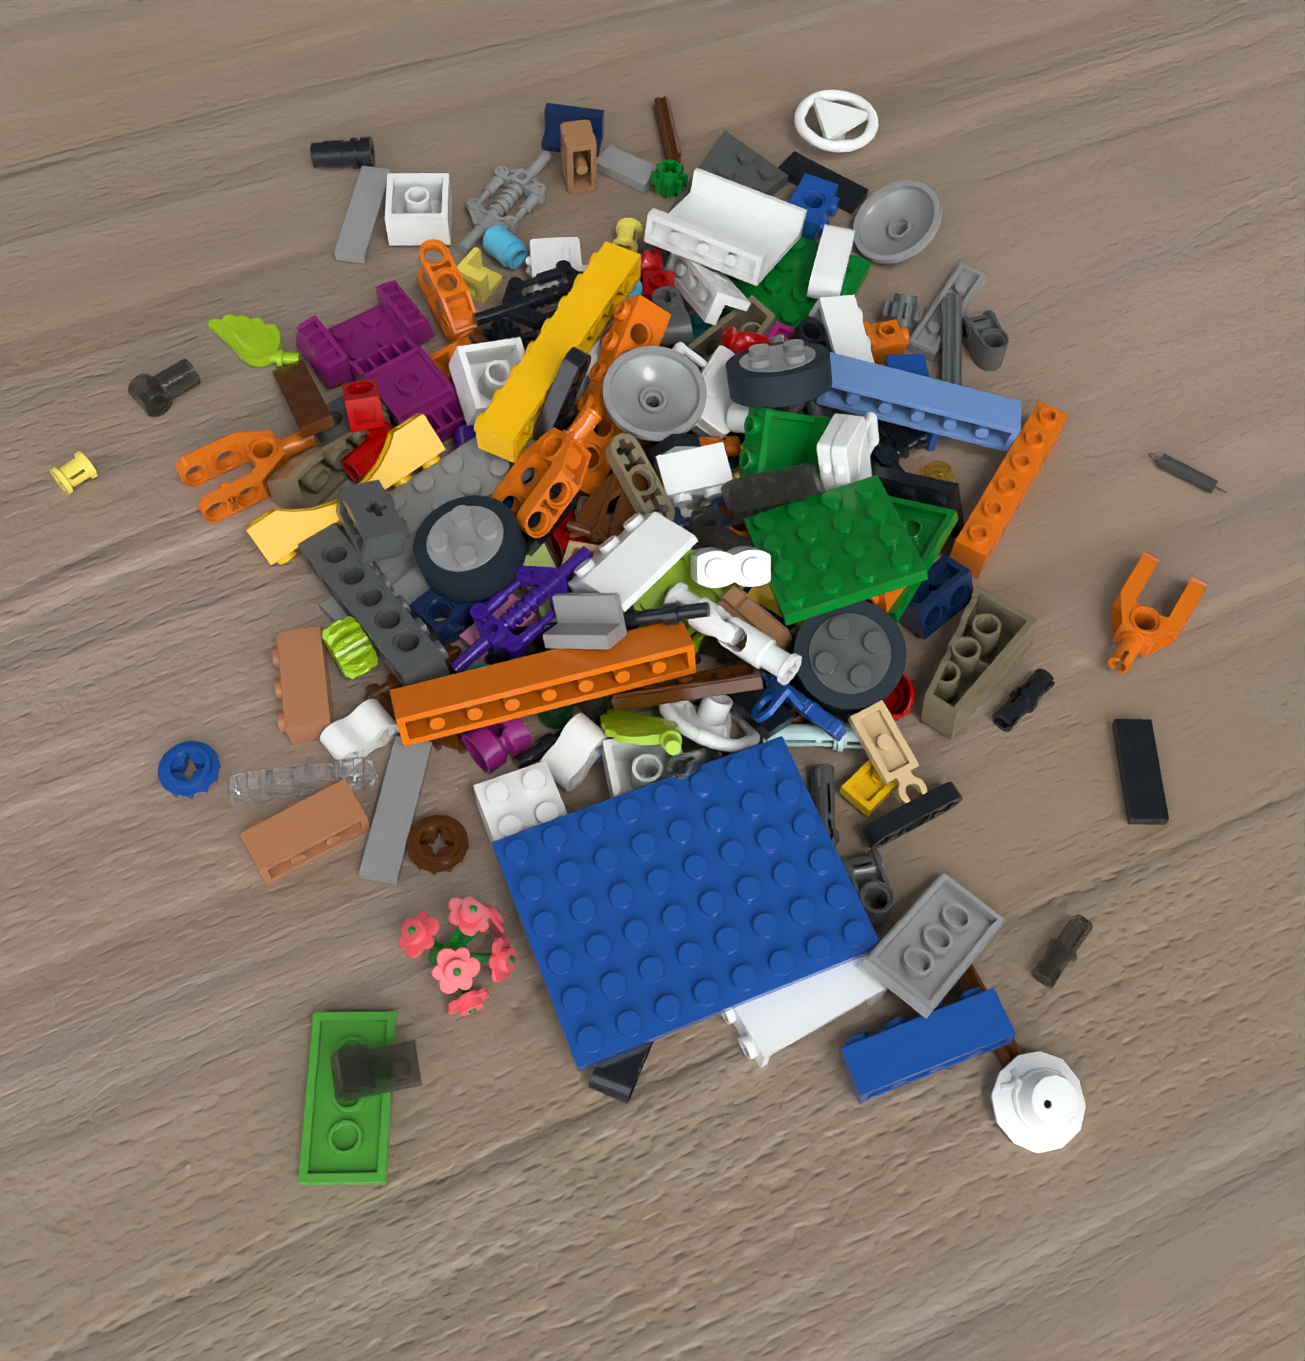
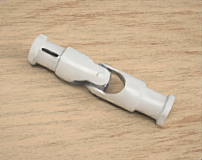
(759, 649)

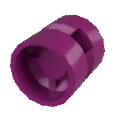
(494, 742)

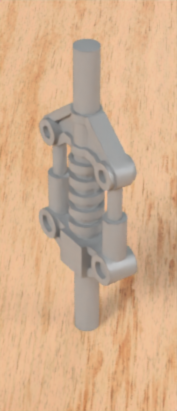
(518, 184)

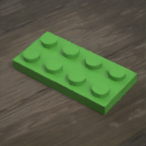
(349, 1138)

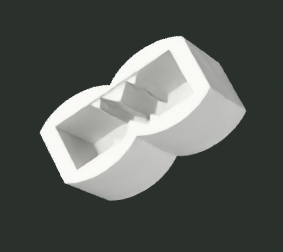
(741, 565)

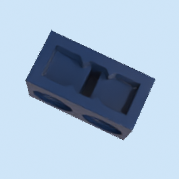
(939, 597)
(433, 606)

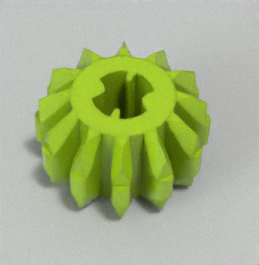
(349, 647)

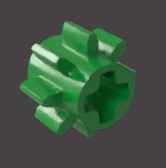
(669, 178)

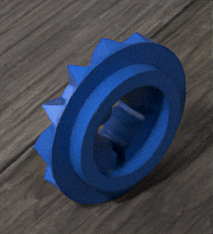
(177, 761)

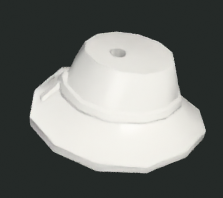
(1020, 1100)

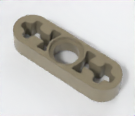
(636, 454)

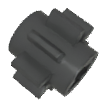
(903, 309)

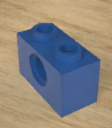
(819, 200)

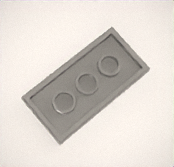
(933, 944)

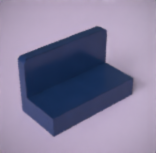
(557, 114)

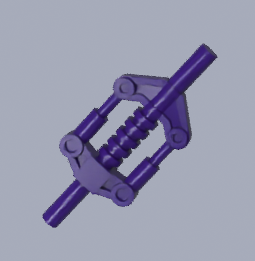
(496, 632)

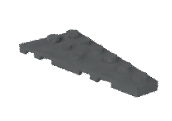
(738, 164)

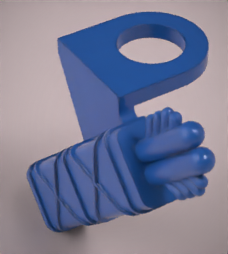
(799, 703)

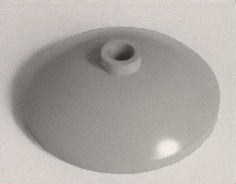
(897, 221)
(655, 377)

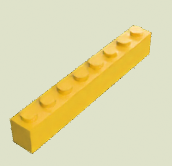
(577, 323)

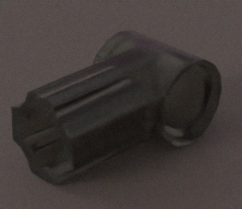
(156, 392)
(710, 532)

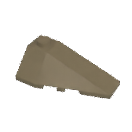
(315, 473)

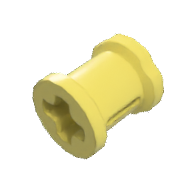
(626, 235)
(73, 472)

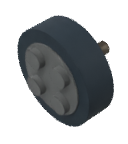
(850, 657)

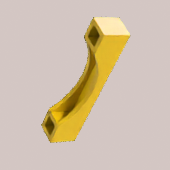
(404, 450)

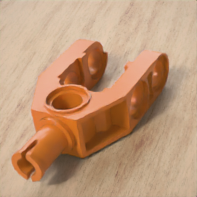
(456, 304)
(255, 447)
(555, 459)
(1141, 628)

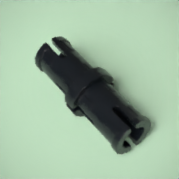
(1023, 700)

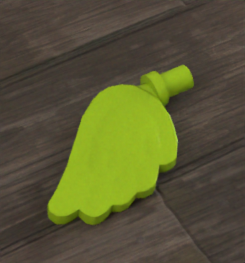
(253, 340)
(642, 730)

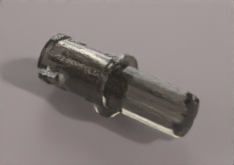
(1062, 951)

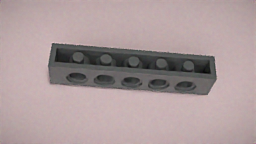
(369, 599)

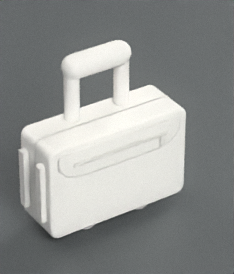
(545, 255)
(714, 417)
(846, 449)

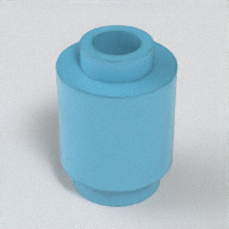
(504, 246)

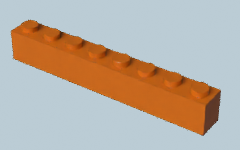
(540, 683)

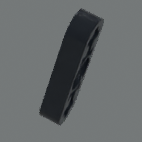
(911, 815)

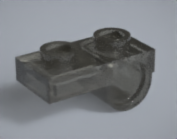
(374, 1071)

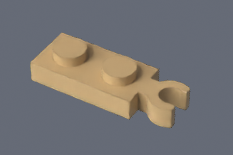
(887, 749)

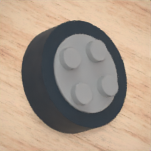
(779, 374)
(469, 548)

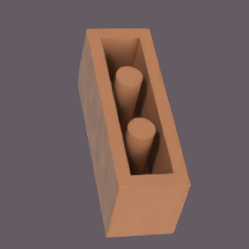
(302, 684)
(305, 830)

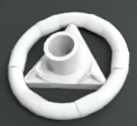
(836, 120)
(710, 723)

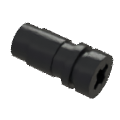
(343, 153)

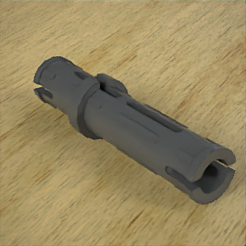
(824, 797)

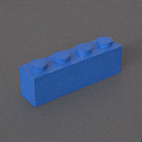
(926, 1046)

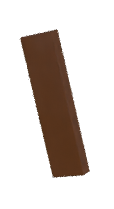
(303, 399)
(693, 686)

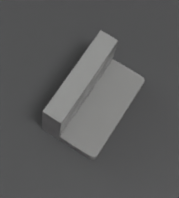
(586, 621)

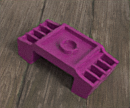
(335, 347)
(411, 385)

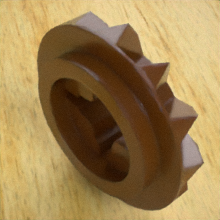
(426, 832)

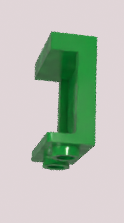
(779, 440)

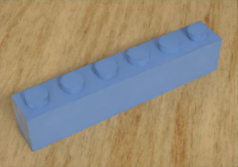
(923, 403)

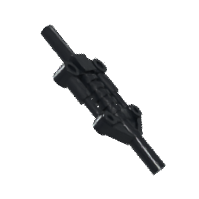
(524, 309)

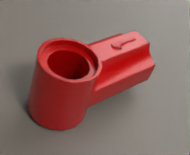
(364, 456)

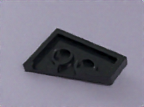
(922, 490)

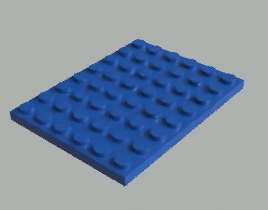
(682, 901)

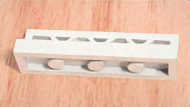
(705, 288)

